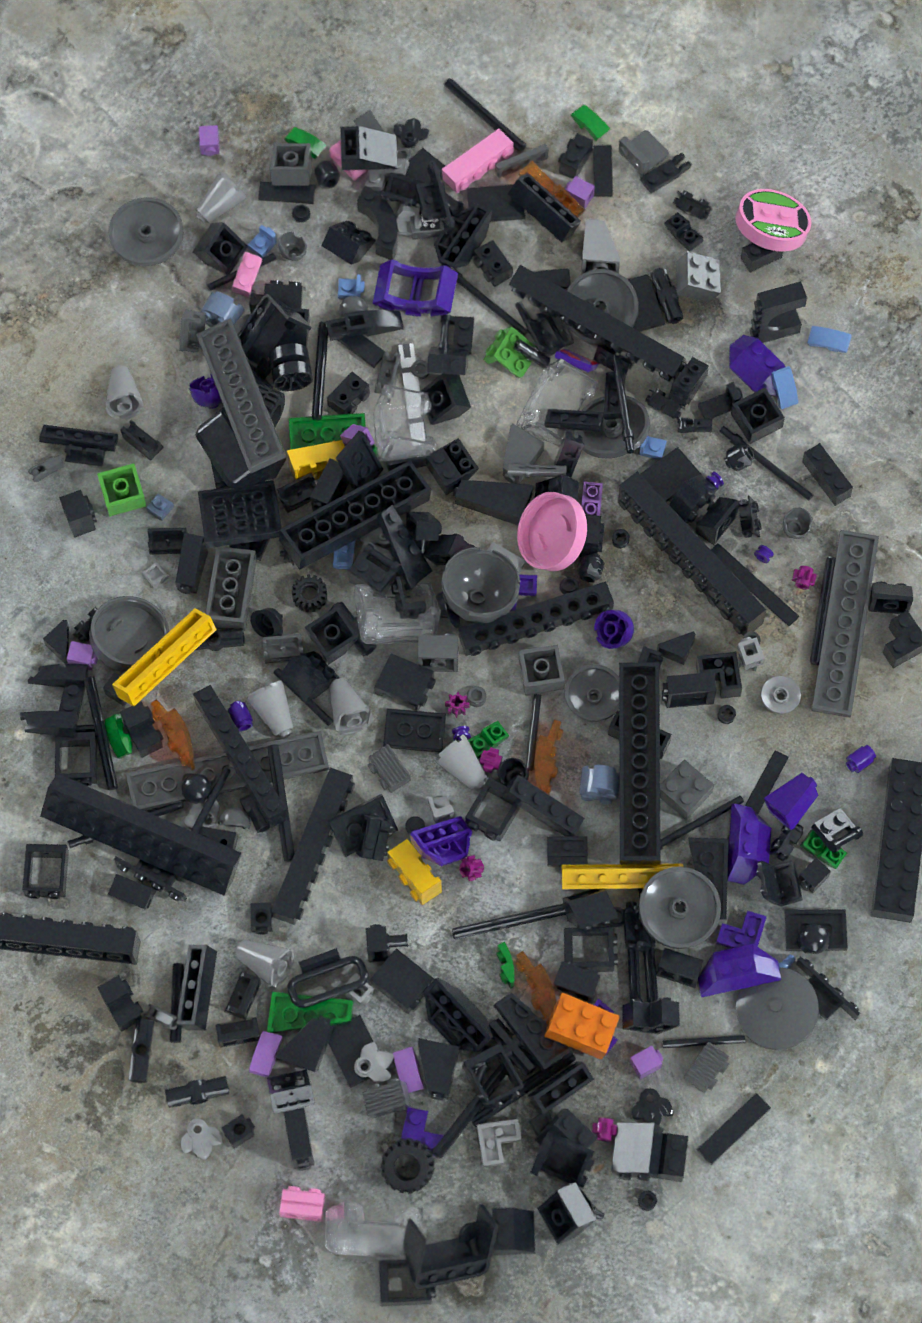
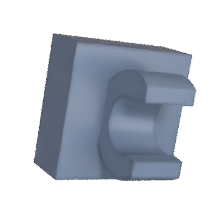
(160, 507)

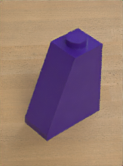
(792, 800)

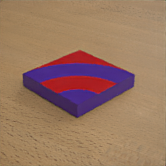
(577, 360)

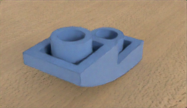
(829, 338)
(785, 386)

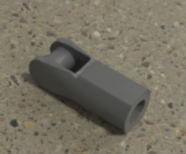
(49, 467)
(162, 1017)

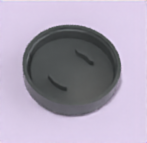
(126, 630)

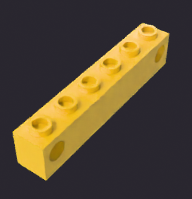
(164, 657)
(610, 875)

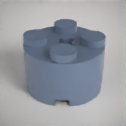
(220, 308)
(599, 784)

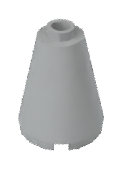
(219, 198)
(122, 394)
(273, 708)
(348, 708)
(462, 763)
(265, 960)

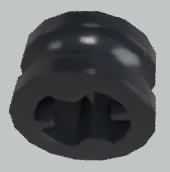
(620, 532)
(722, 710)
(642, 1196)

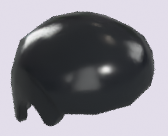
(510, 768)
(196, 788)
(813, 939)

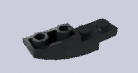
(362, 322)

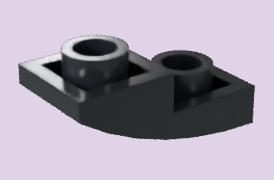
(683, 232)
(557, 276)

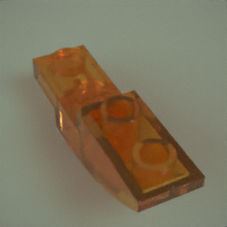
(557, 191)
(177, 733)
(545, 766)
(544, 996)

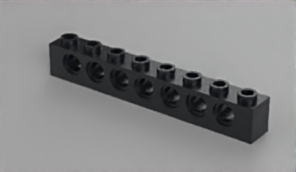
(599, 593)

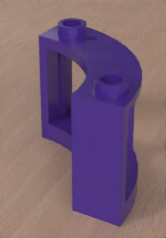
(414, 307)

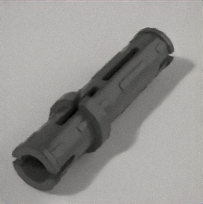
(535, 470)

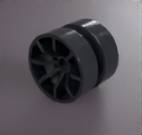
(290, 367)

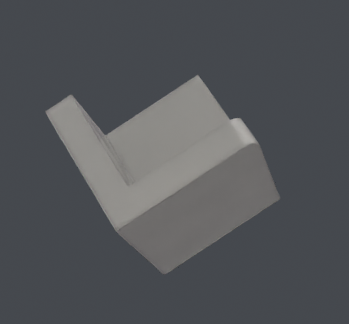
(403, 219)
(440, 809)

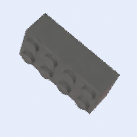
(231, 587)

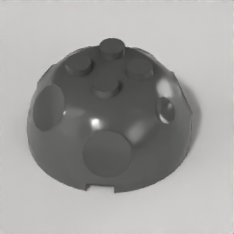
(480, 584)

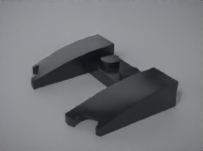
(65, 720)

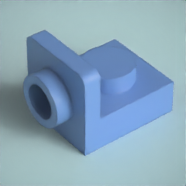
(263, 241)
(350, 287)
(653, 448)

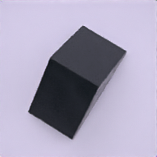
(58, 640)
(677, 648)

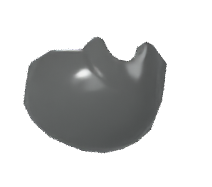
(292, 247)
(352, 304)
(797, 523)
(235, 818)

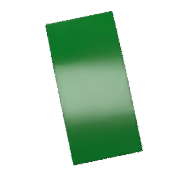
(591, 121)
(301, 136)
(489, 737)
(119, 741)
(817, 848)
(507, 970)

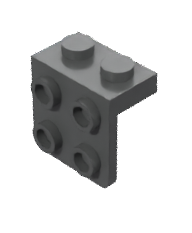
(643, 151)

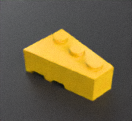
(312, 458)
(414, 872)

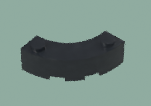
(382, 215)

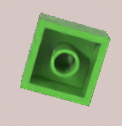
(121, 489)

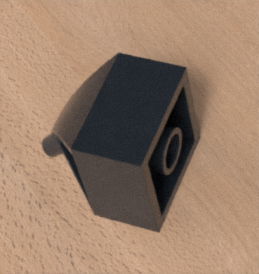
(568, 1213)

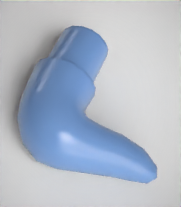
(787, 963)

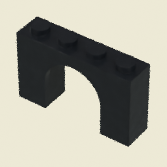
(776, 312)

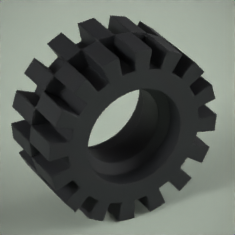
(309, 582)

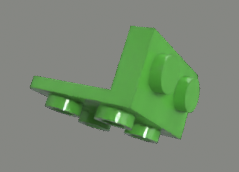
(503, 352)

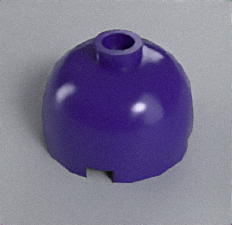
(205, 392)
(614, 629)

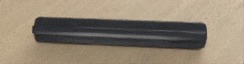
(177, 981)

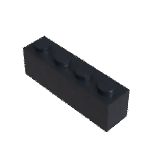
(544, 207)
(542, 806)
(196, 987)

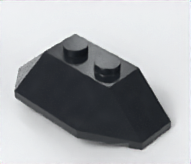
(466, 236)
(456, 1016)

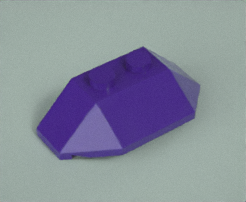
(754, 363)
(443, 841)
(747, 844)
(737, 970)

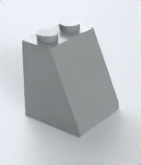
(599, 248)

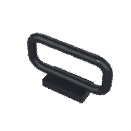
(320, 965)

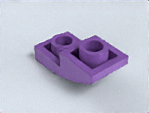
(591, 498)
(265, 1054)
(407, 1069)

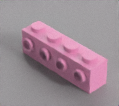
(477, 161)

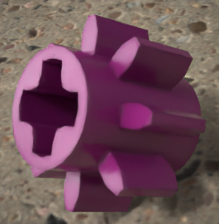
(804, 577)
(457, 699)
(491, 760)
(471, 868)
(604, 1129)

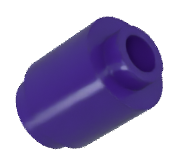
(240, 715)
(860, 759)

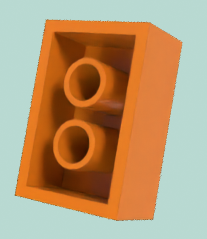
(581, 1026)

